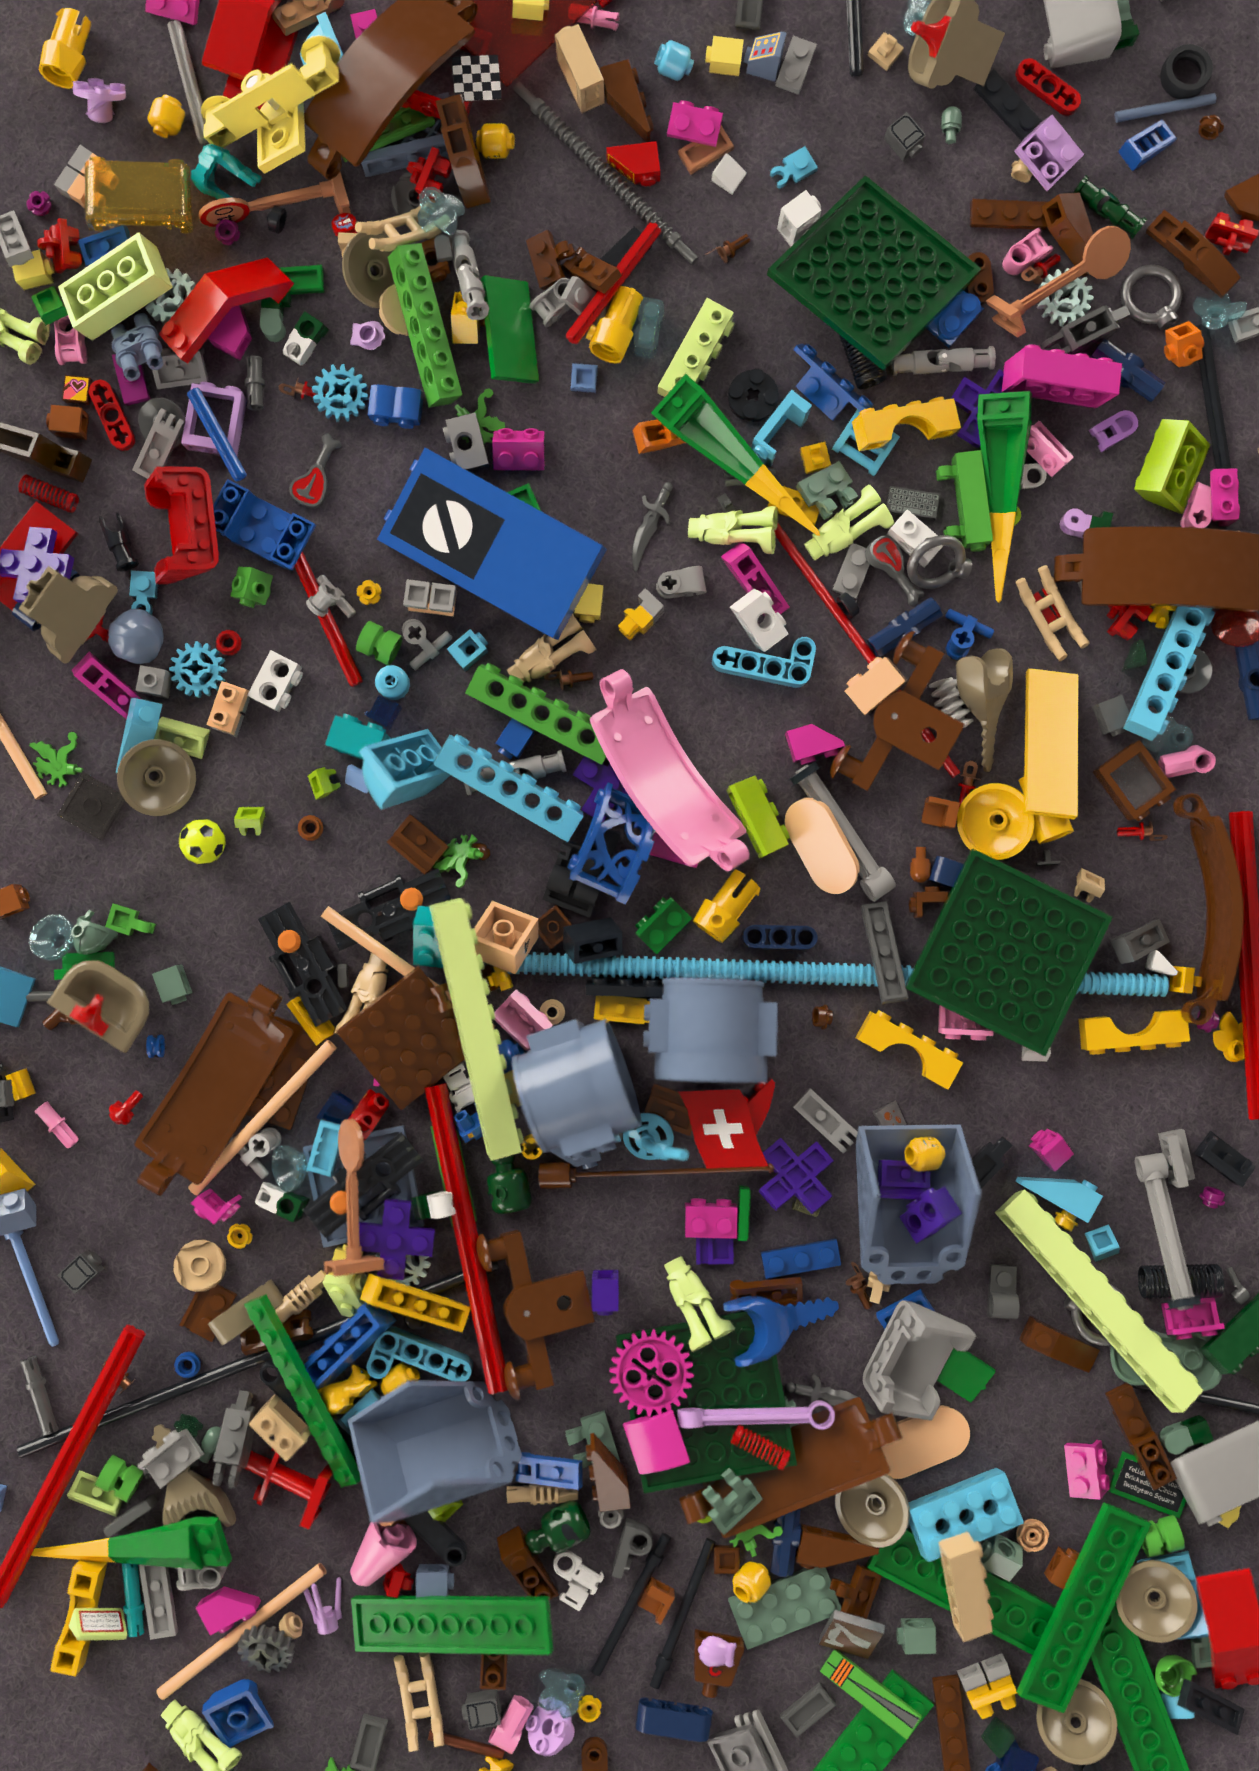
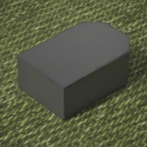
(443, 248)
(343, 975)

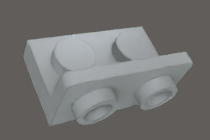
(177, 372)
(1178, 1157)
(172, 1457)

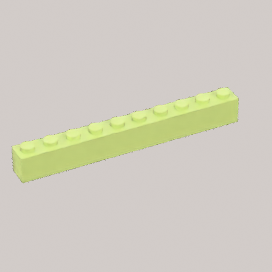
(476, 1029)
(1099, 1301)

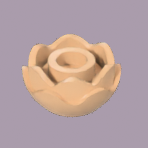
(1035, 1542)

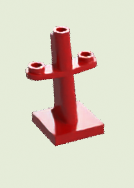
(306, 1487)

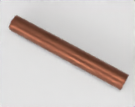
(470, 1745)

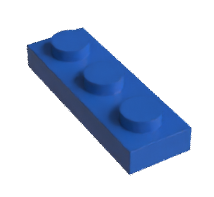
(801, 1258)

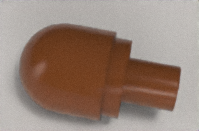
(920, 866)

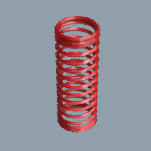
(69, 500)
(739, 1433)

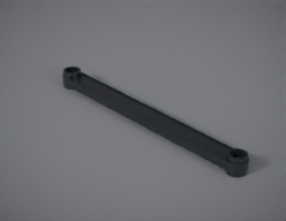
(433, 1532)

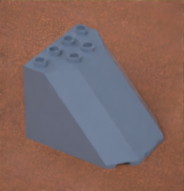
(884, 1240)
(432, 1447)

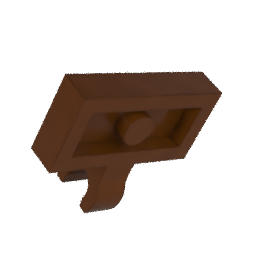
(547, 257)
(859, 1593)

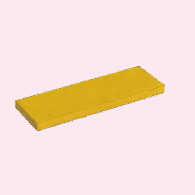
(1051, 744)

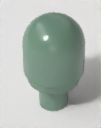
(951, 123)
(209, 1443)

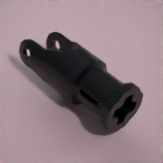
(119, 544)

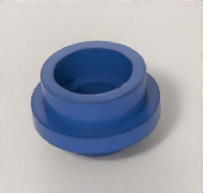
(182, 1370)

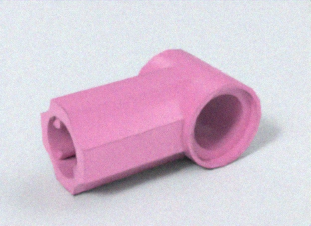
(1185, 762)
(510, 1729)

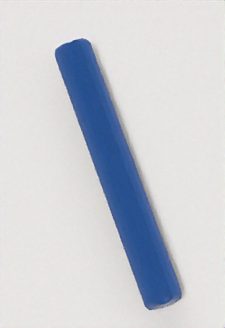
(216, 434)

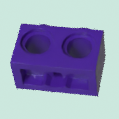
(930, 1213)
(605, 1291)

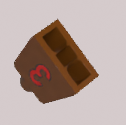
(715, 1676)

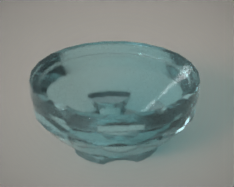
(46, 932)
(288, 1167)

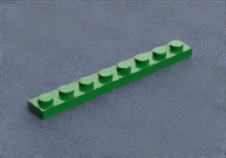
(303, 1391)

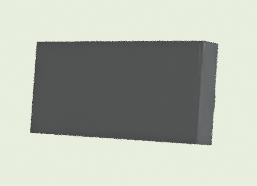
(726, 503)
(1047, 859)

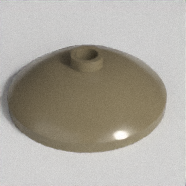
(356, 267)
(173, 783)
(867, 1519)
(1159, 1618)
(1096, 1729)

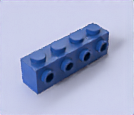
(348, 1344)

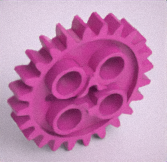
(637, 1392)

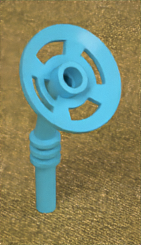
(650, 1141)

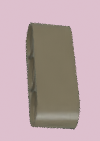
(236, 1318)

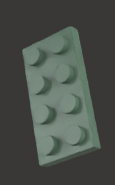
(786, 1606)

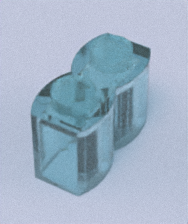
(648, 328)

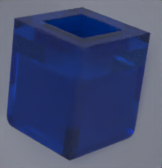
(384, 712)
(337, 1108)
(1018, 1759)

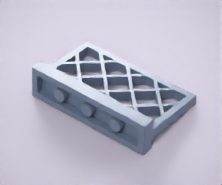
(398, 156)

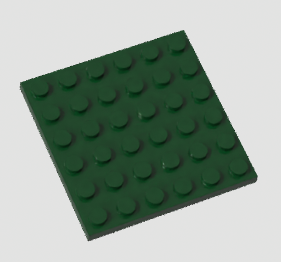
(873, 272)
(1008, 952)
(717, 1386)

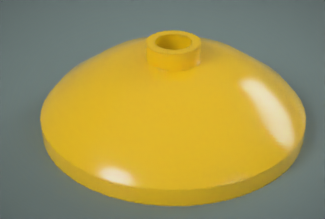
(978, 824)

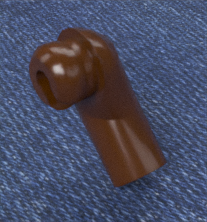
(55, 1018)

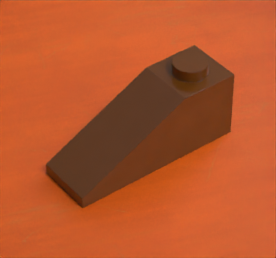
(1058, 1345)
(827, 1548)

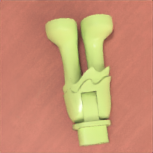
(36, 330)
(726, 528)
(838, 534)
(689, 1291)
(193, 1734)

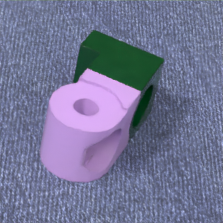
(1076, 522)

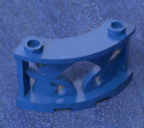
(624, 877)

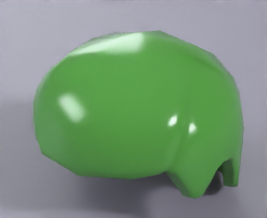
(1170, 1680)

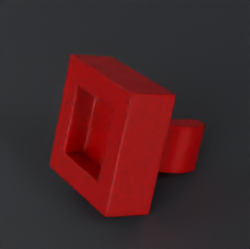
(396, 1579)

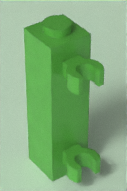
(971, 500)

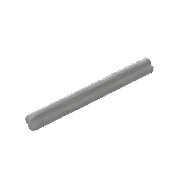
(188, 77)

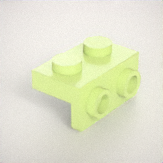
(346, 1292)

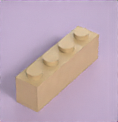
(966, 1586)

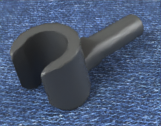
(1240, 1295)

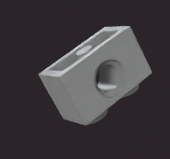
(466, 427)

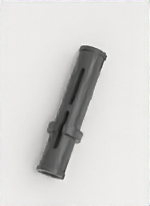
(39, 1395)

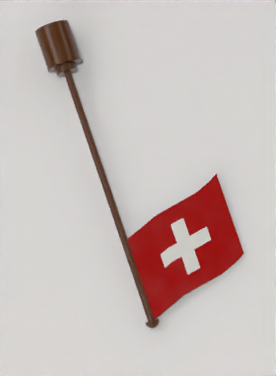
(720, 1131)

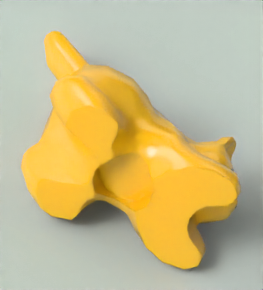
(340, 1395)

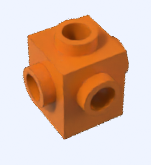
(1183, 344)

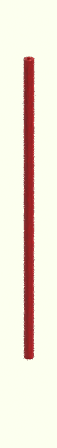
(844, 621)

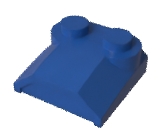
(955, 318)
(237, 1712)

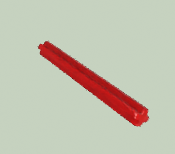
(625, 267)
(329, 625)

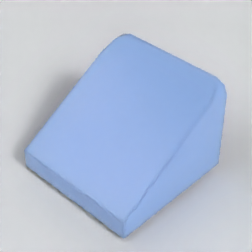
(355, 778)

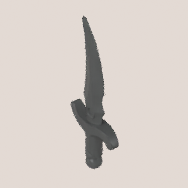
(649, 523)
(831, 1396)

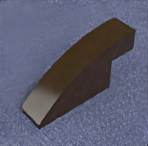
(43, 453)

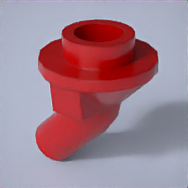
(121, 1112)

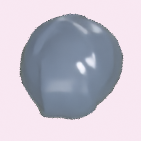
(136, 636)

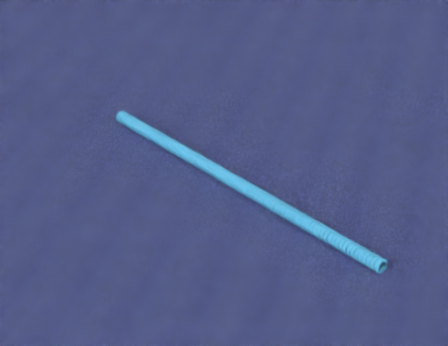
(794, 972)

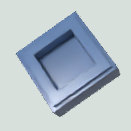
(584, 377)

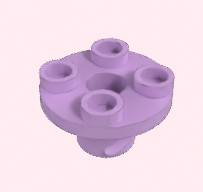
(99, 97)
(548, 1731)

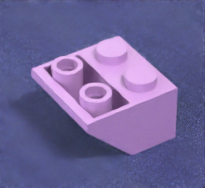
(1048, 152)

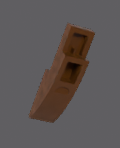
(462, 151)
(1195, 251)
(1140, 1436)

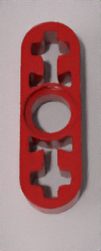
(1048, 76)
(102, 411)

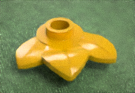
(1229, 1038)

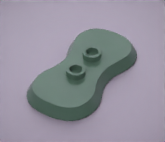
(1188, 1353)

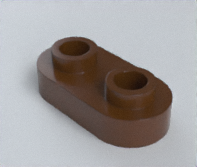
(983, 279)
(596, 1763)

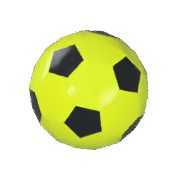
(202, 841)

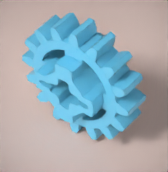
(348, 386)
(198, 680)

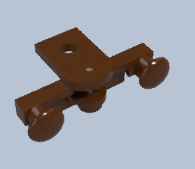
(901, 720)
(533, 1308)

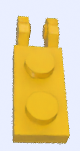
(620, 1009)

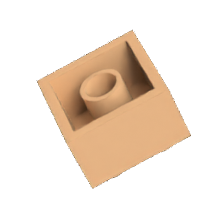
(875, 685)
(505, 936)

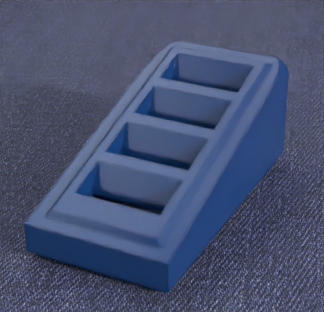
(1135, 155)

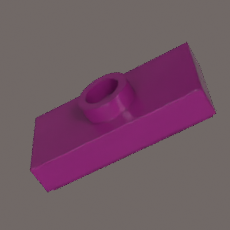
(132, 391)

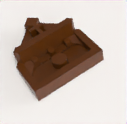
(1245, 198)

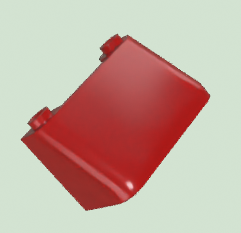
(191, 521)

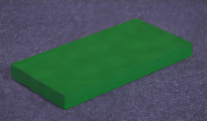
(510, 330)

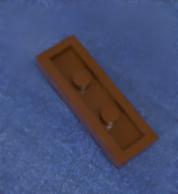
(1007, 214)

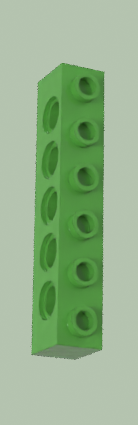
(424, 325)
(481, 690)

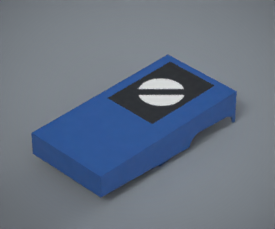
(491, 543)

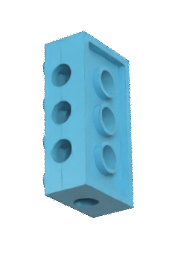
(969, 1495)

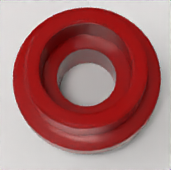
(221, 639)

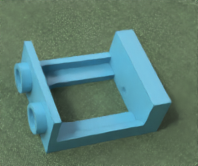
(793, 408)

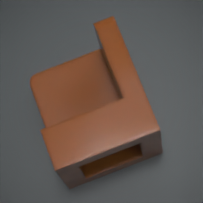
(940, 812)
(657, 1599)

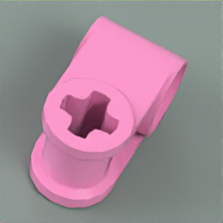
(1028, 250)
(69, 345)
(1198, 506)

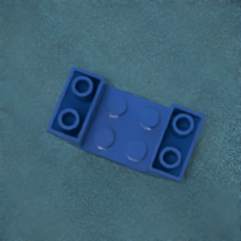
(260, 526)

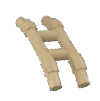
(395, 239)
(1053, 598)
(412, 1714)

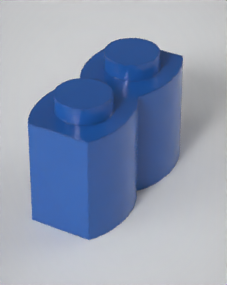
(395, 405)

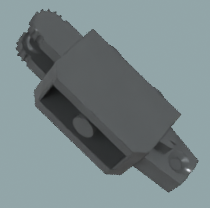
(1088, 330)
(235, 1440)

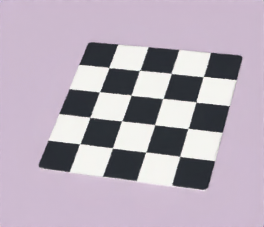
(477, 77)

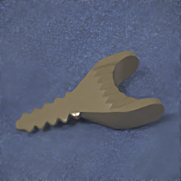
(984, 689)
(192, 1492)

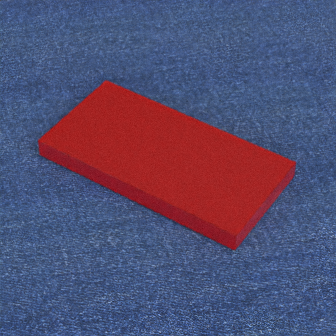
(273, 57)
(36, 517)

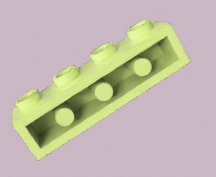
(699, 345)

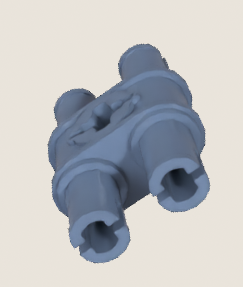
(136, 347)

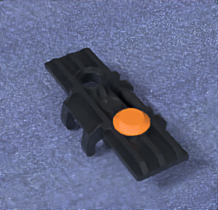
(396, 914)
(310, 960)
(330, 1208)

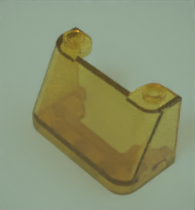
(138, 194)

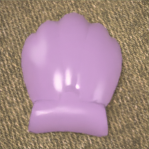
(367, 335)
(717, 1652)

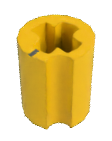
(21, 1084)
(529, 1146)

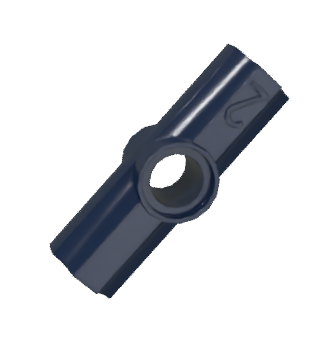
(1133, 370)
(914, 620)
(1248, 666)
(785, 1545)

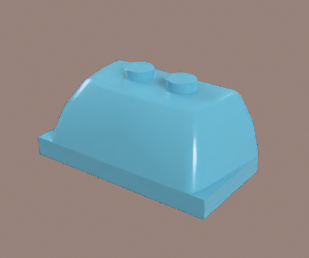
(402, 768)

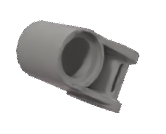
(549, 304)
(685, 582)
(200, 1579)

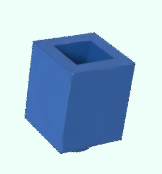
(514, 739)

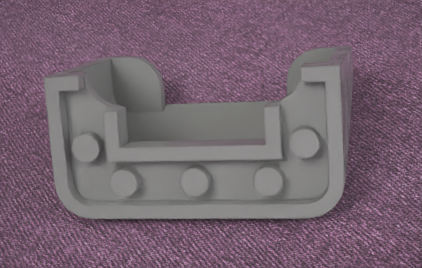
(1081, 30)
(911, 1359)
(1220, 1474)

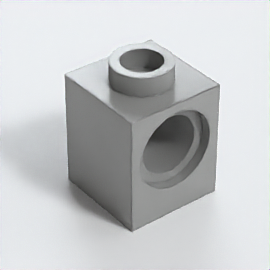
(154, 682)

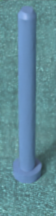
(33, 1287)

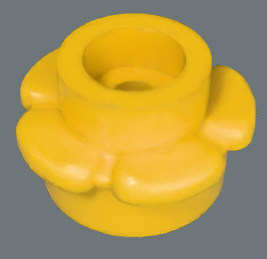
(375, 590)
(1065, 1220)
(233, 1238)
(592, 1714)

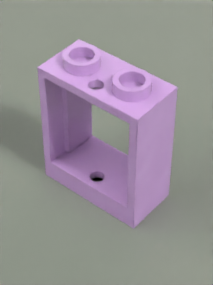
(205, 444)

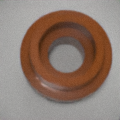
(302, 828)

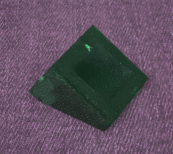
(1136, 656)
(998, 1737)

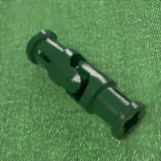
(1111, 209)

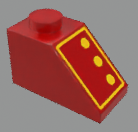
(636, 162)

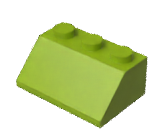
(1172, 465)
(758, 816)

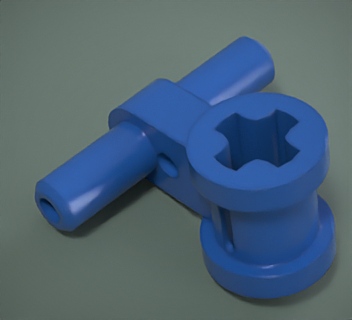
(963, 638)

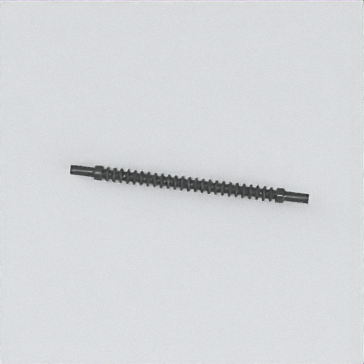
(537, 106)

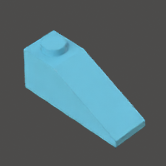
(140, 724)
(1068, 1194)

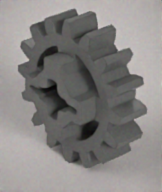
(266, 1648)

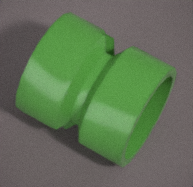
(380, 643)
(110, 1478)
(1163, 1535)

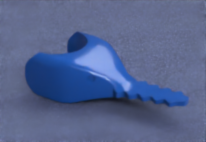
(775, 1323)

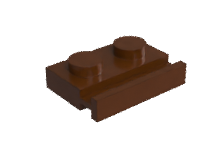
(418, 844)
(671, 1107)
(206, 1307)

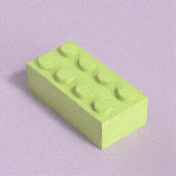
(115, 286)

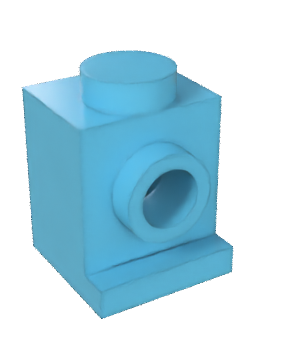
(458, 649)

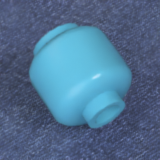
(674, 60)
(396, 690)

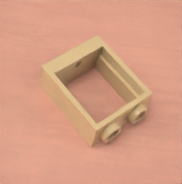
(579, 68)
(279, 1420)

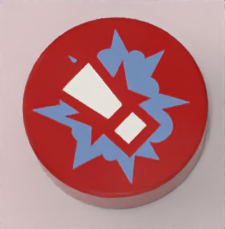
(344, 223)

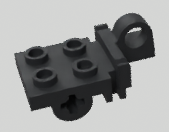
(575, 894)

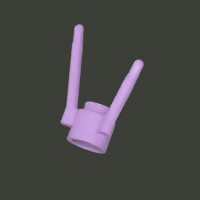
(325, 1616)

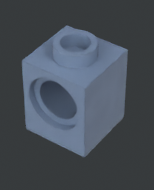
(434, 1580)

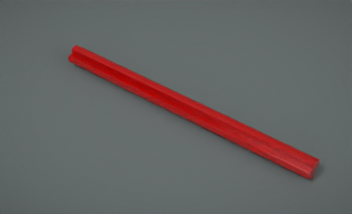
(1244, 851)
(466, 1237)
(68, 1459)

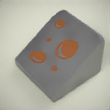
(889, 1115)

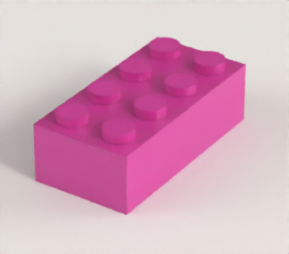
(1062, 376)

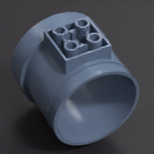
(711, 1030)
(576, 1089)

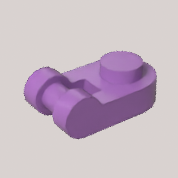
(1122, 426)

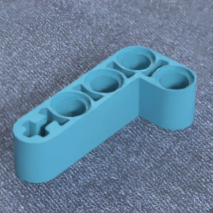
(761, 662)
(421, 1360)

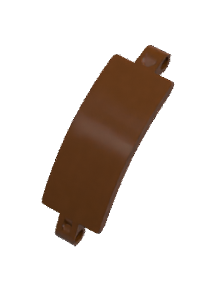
(380, 76)
(1165, 567)
(1223, 907)
(214, 1090)
(826, 1465)

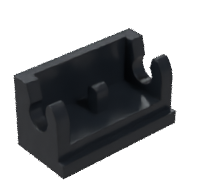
(1225, 1159)

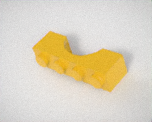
(933, 419)
(1164, 1028)
(936, 1064)
(84, 1592)

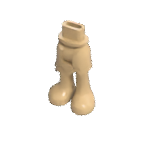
(541, 659)
(367, 987)

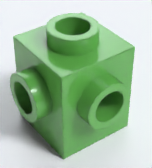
(251, 586)

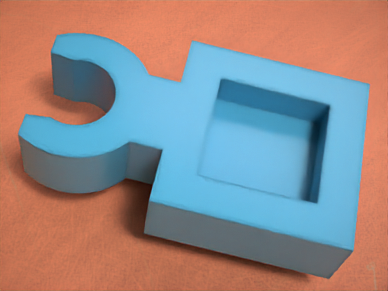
(797, 166)
(143, 588)

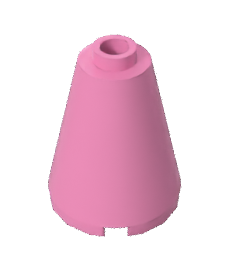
(381, 1551)

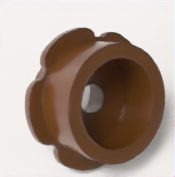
(1210, 127)
(822, 1016)

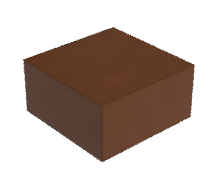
(551, 926)

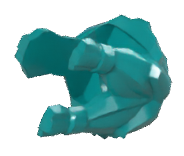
(209, 159)

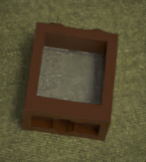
(1134, 781)

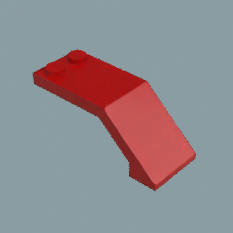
(238, 36)
(214, 298)
(1232, 1626)

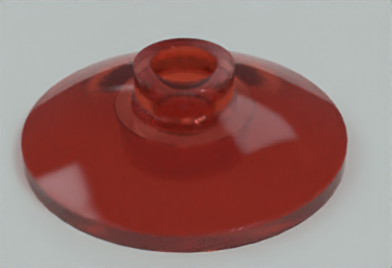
(1236, 627)

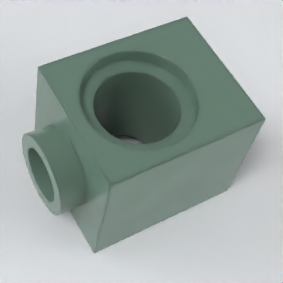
(172, 984)
(1002, 1557)
(917, 1636)

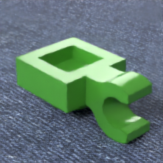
(126, 920)

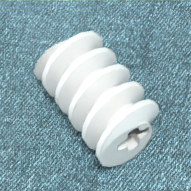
(950, 700)

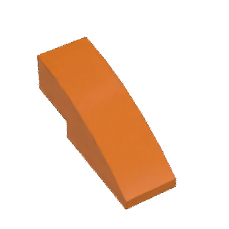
(654, 436)

